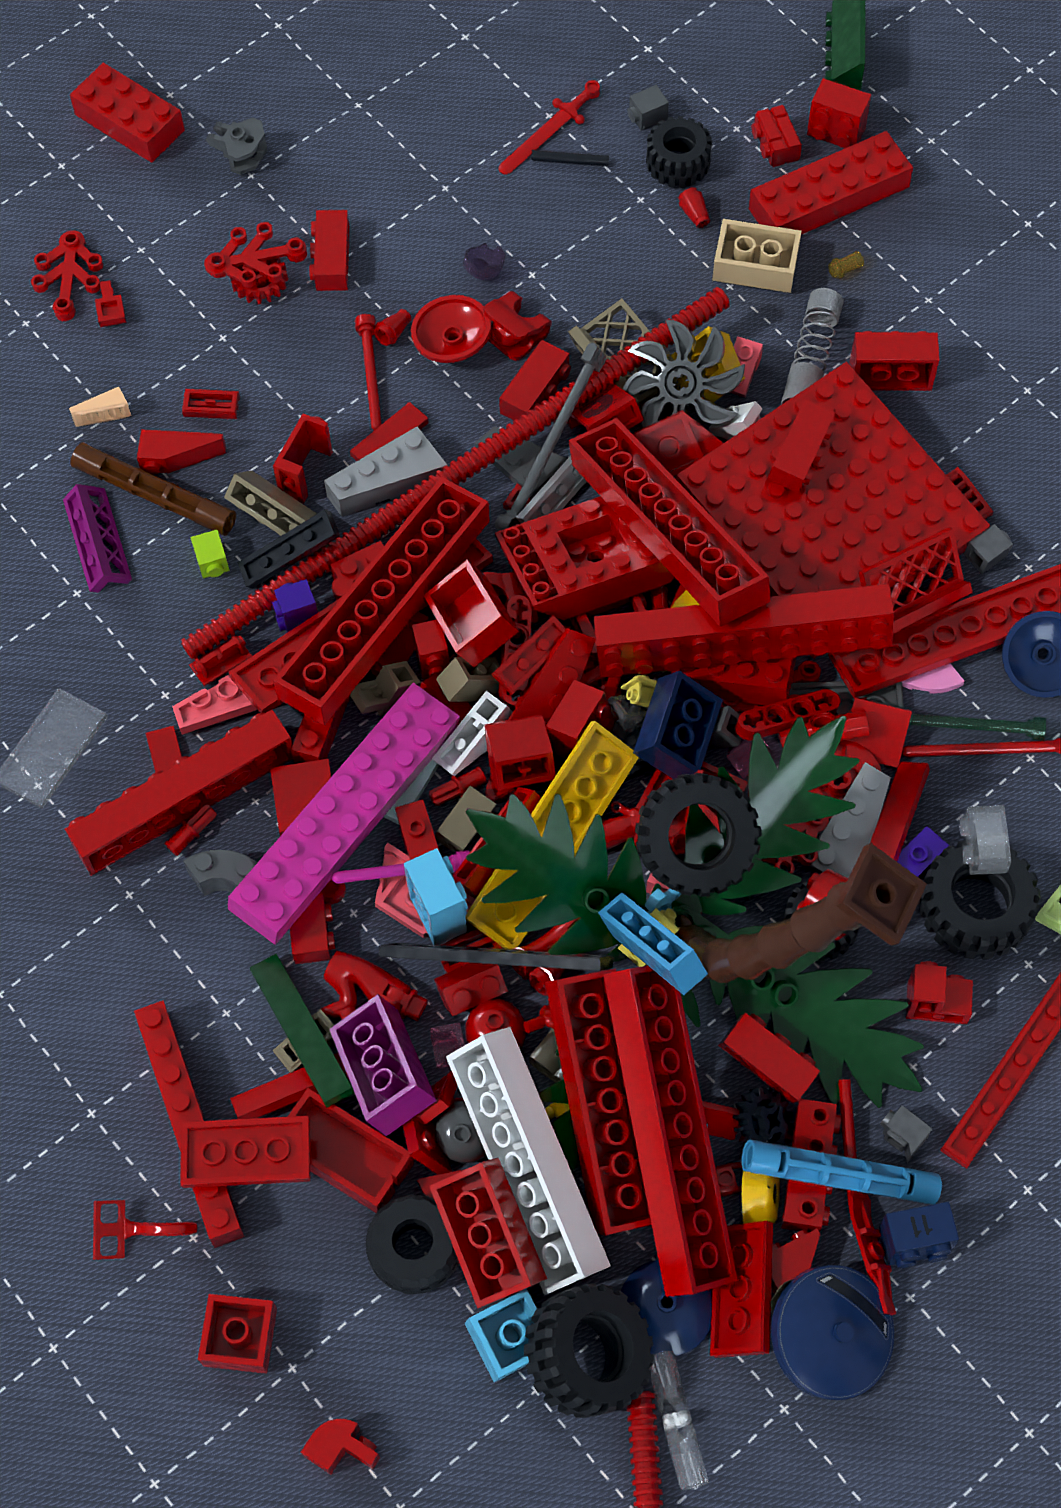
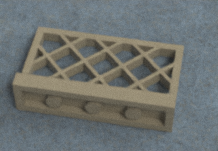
(582, 338)

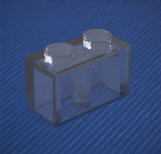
(986, 839)

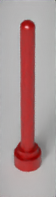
(365, 327)

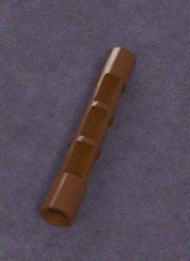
(154, 489)

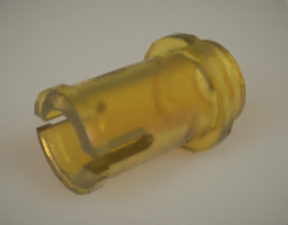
(840, 267)

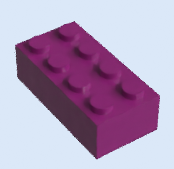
(382, 1065)

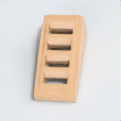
(101, 408)

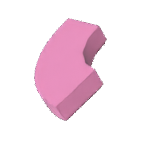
(936, 681)

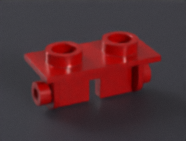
(220, 660)

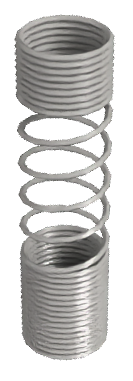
(822, 310)

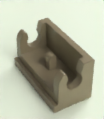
(457, 828)

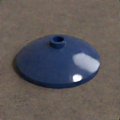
(1021, 659)
(674, 1328)

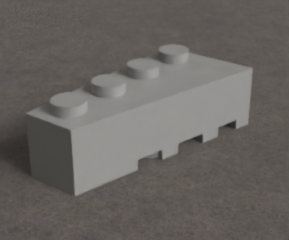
(384, 473)

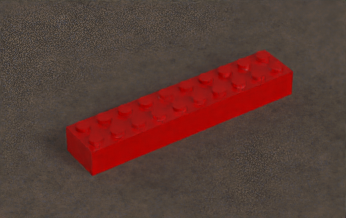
(670, 522)
(381, 601)
(780, 629)
(670, 1132)

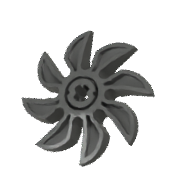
(681, 367)

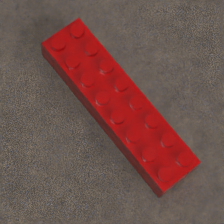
(196, 780)
(598, 1102)

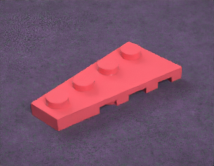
(212, 706)

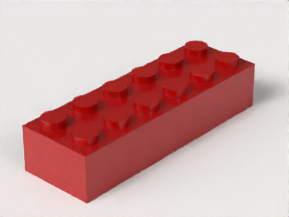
(833, 185)

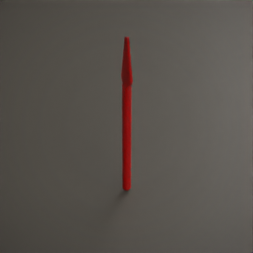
(982, 748)

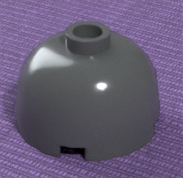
(458, 1135)

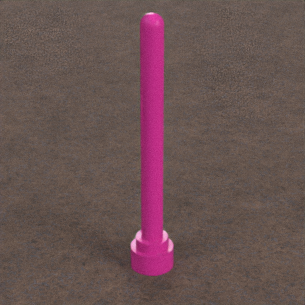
(388, 871)

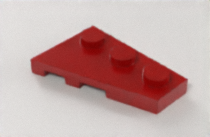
(423, 1146)

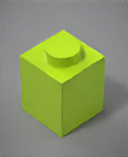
(210, 554)

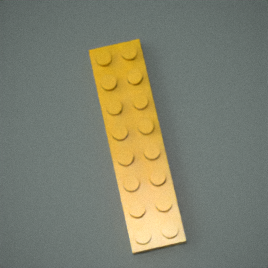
(586, 787)

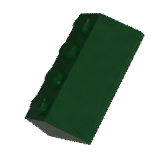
(845, 43)

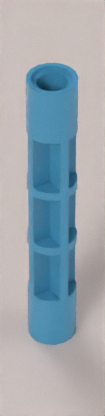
(841, 1172)

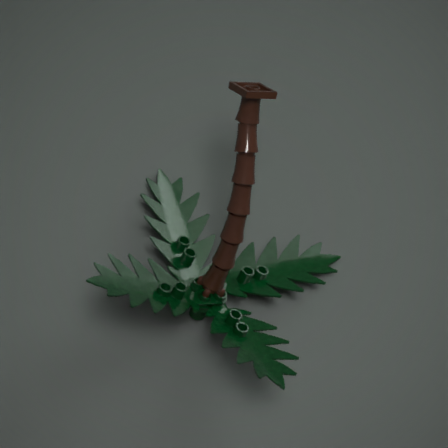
(754, 961)

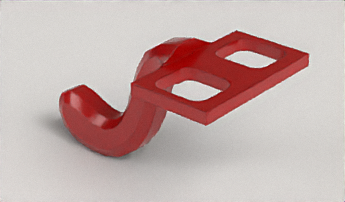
(125, 1228)

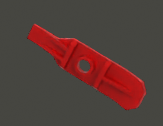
(871, 1249)

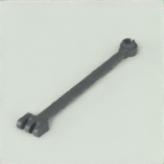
(593, 360)

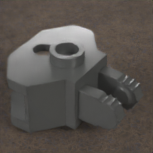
(240, 143)

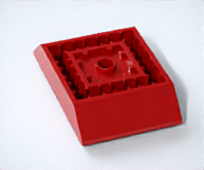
(556, 556)

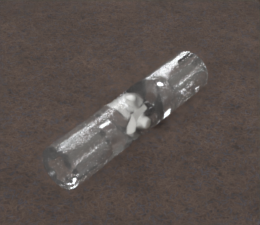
(685, 1446)

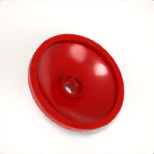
(450, 319)

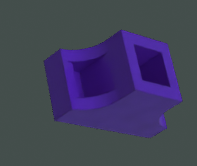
(921, 852)

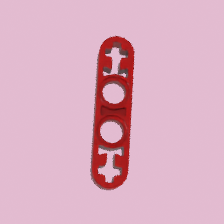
(509, 648)
(786, 711)

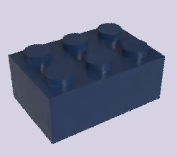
(678, 725)

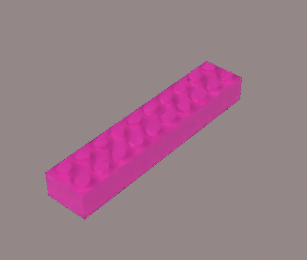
(342, 814)

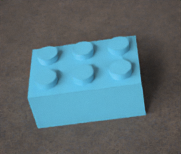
(437, 896)

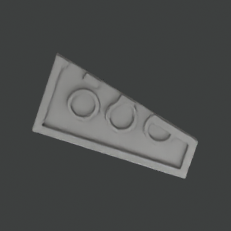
(855, 827)

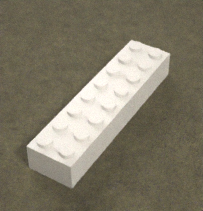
(518, 1131)

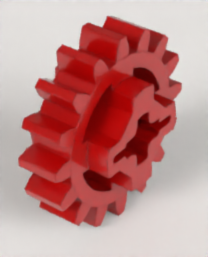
(263, 287)

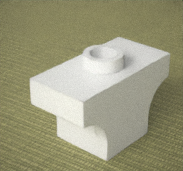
(747, 415)

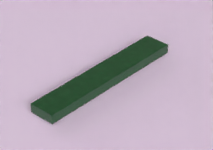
(301, 1031)

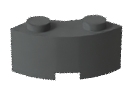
(218, 870)

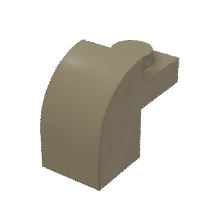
(385, 690)

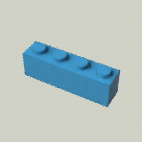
(653, 943)

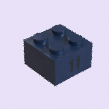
(918, 1235)

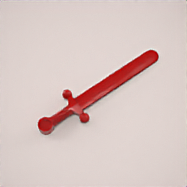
(566, 112)

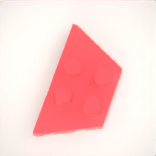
(393, 895)

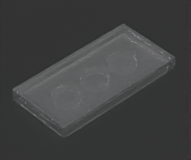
(50, 747)

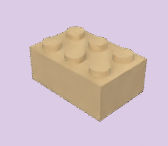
(756, 255)

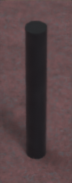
(574, 158)

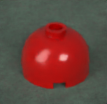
(494, 1016)

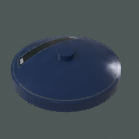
(832, 1332)

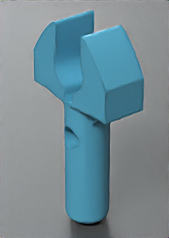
(661, 900)

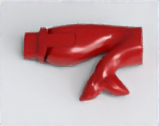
(347, 969)

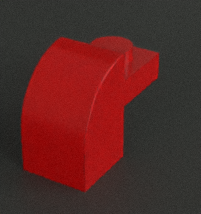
(335, 1438)

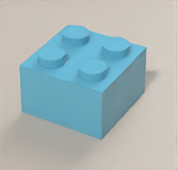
(501, 1334)

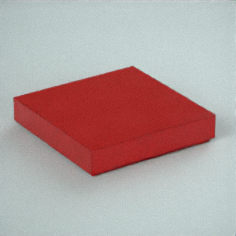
(887, 730)

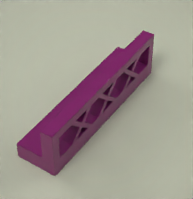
(89, 536)

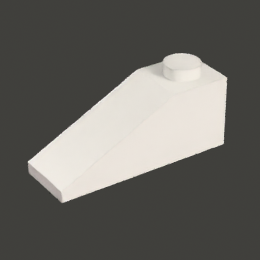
(469, 737)

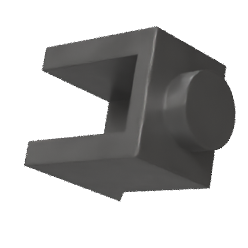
(905, 1131)

